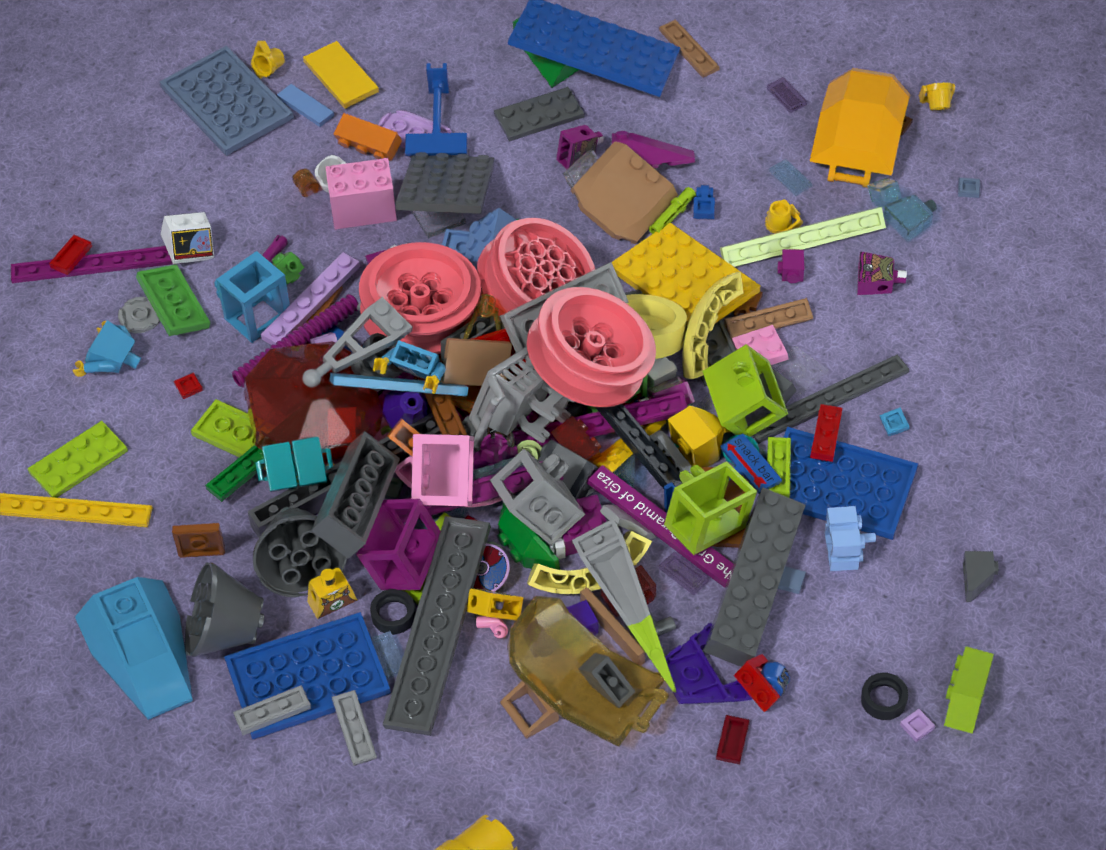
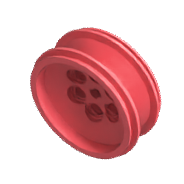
(530, 261)

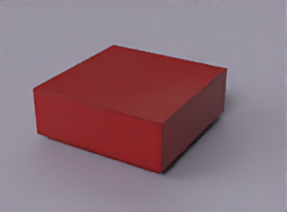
(188, 385)

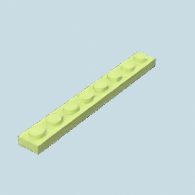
(804, 237)

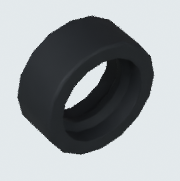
(397, 626)
(887, 712)

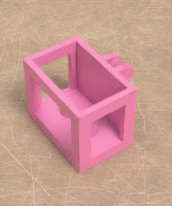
(443, 469)

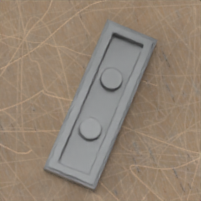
(272, 710)
(354, 728)

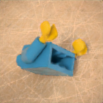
(109, 351)
(413, 361)

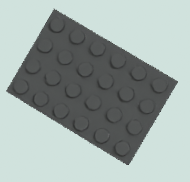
(445, 183)

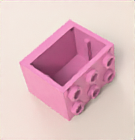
(361, 193)

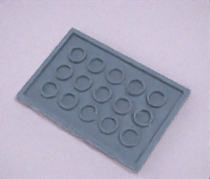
(226, 100)

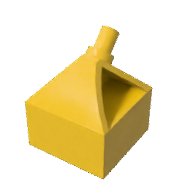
(697, 435)

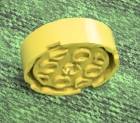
(664, 319)

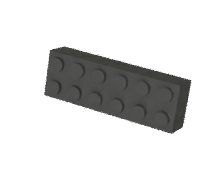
(355, 495)

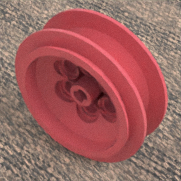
(426, 286)
(591, 347)

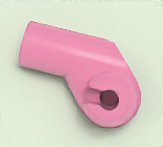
(496, 625)

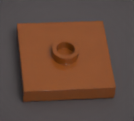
(198, 540)

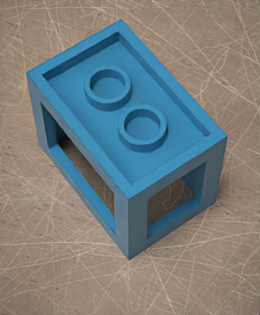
(247, 286)

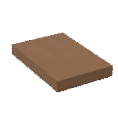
(471, 359)

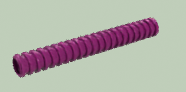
(310, 330)

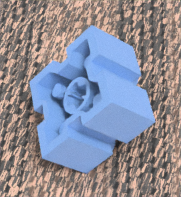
(844, 538)

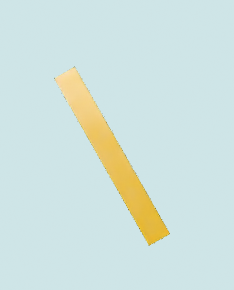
(75, 510)

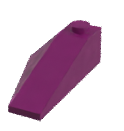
(654, 151)

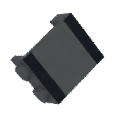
(578, 468)

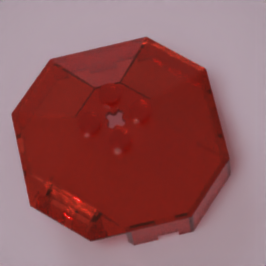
(289, 411)

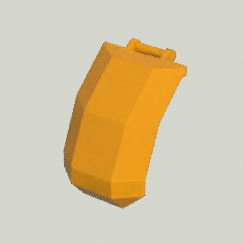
(860, 124)

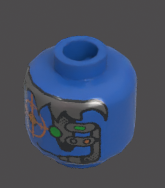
(777, 676)

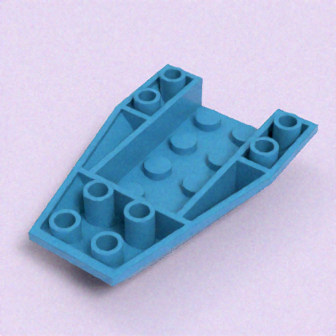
(139, 643)

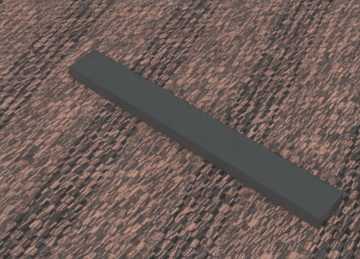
(836, 395)

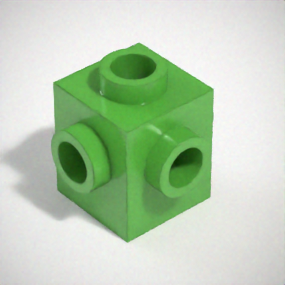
(289, 265)

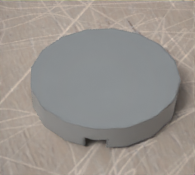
(135, 319)

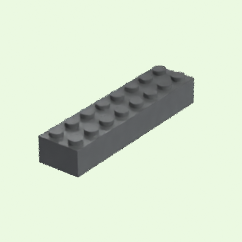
(754, 578)

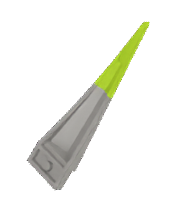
(612, 567)

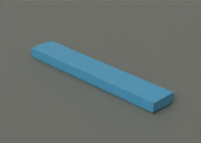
(395, 384)

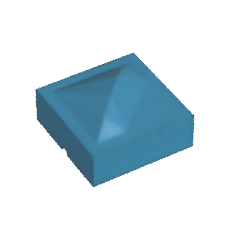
(894, 421)

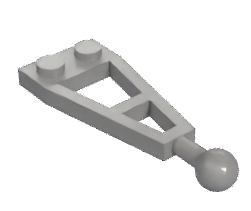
(384, 317)

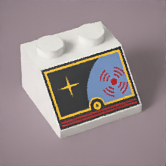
(187, 237)

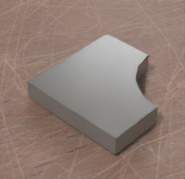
(626, 521)

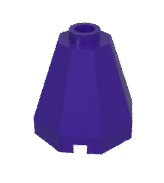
(397, 407)

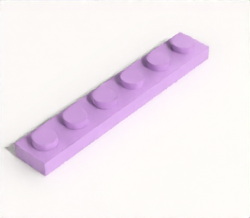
(311, 298)

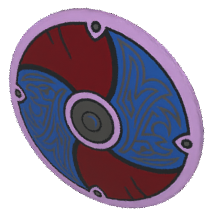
(493, 569)

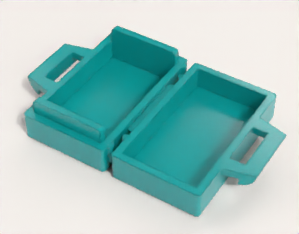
(284, 466)

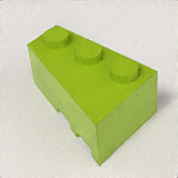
(968, 688)

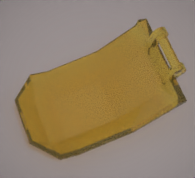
(547, 651)

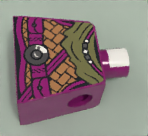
(575, 143)
(877, 274)
(669, 387)

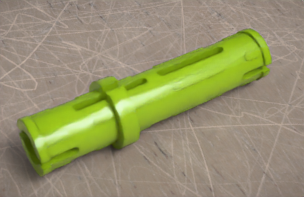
(677, 205)

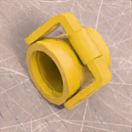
(266, 60)
(938, 95)
(779, 217)

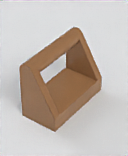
(548, 718)

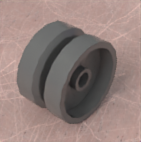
(365, 366)

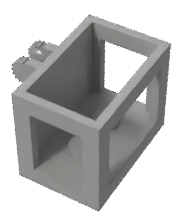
(547, 502)

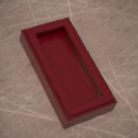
(732, 739)

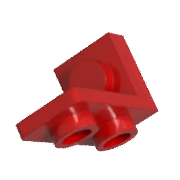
(756, 684)

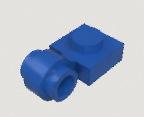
(704, 203)

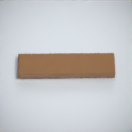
(689, 48)
(778, 316)
(614, 628)

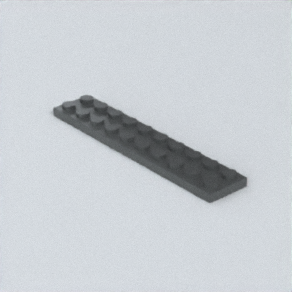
(437, 626)

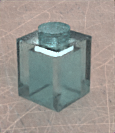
(884, 192)

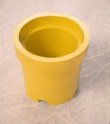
(481, 836)

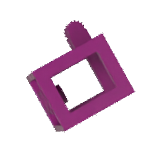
(397, 553)

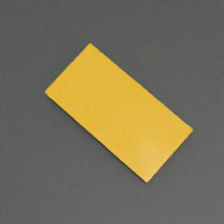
(340, 74)

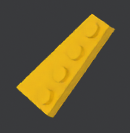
(620, 452)

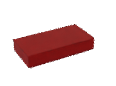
(70, 254)

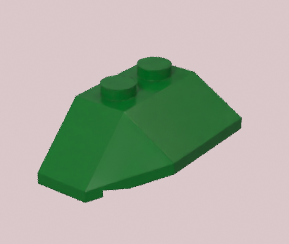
(524, 543)

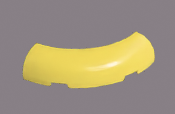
(703, 320)
(574, 581)

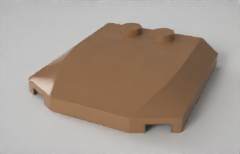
(623, 193)

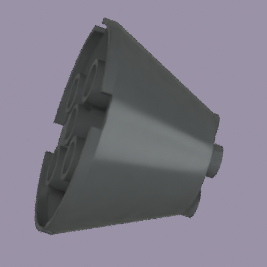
(292, 554)
(222, 613)

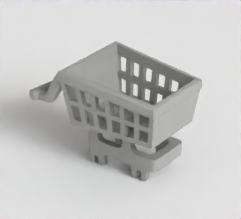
(507, 404)

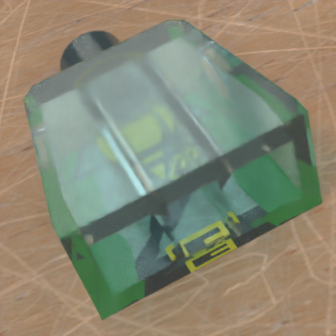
(910, 216)

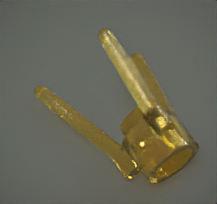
(485, 308)

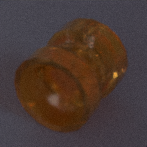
(305, 181)

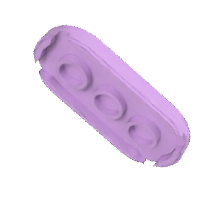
(408, 125)

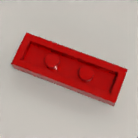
(826, 433)

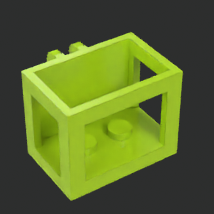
(739, 391)
(699, 511)

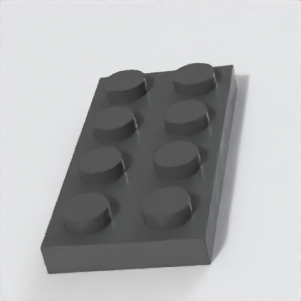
(538, 113)

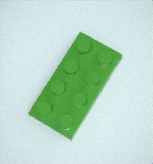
(173, 300)

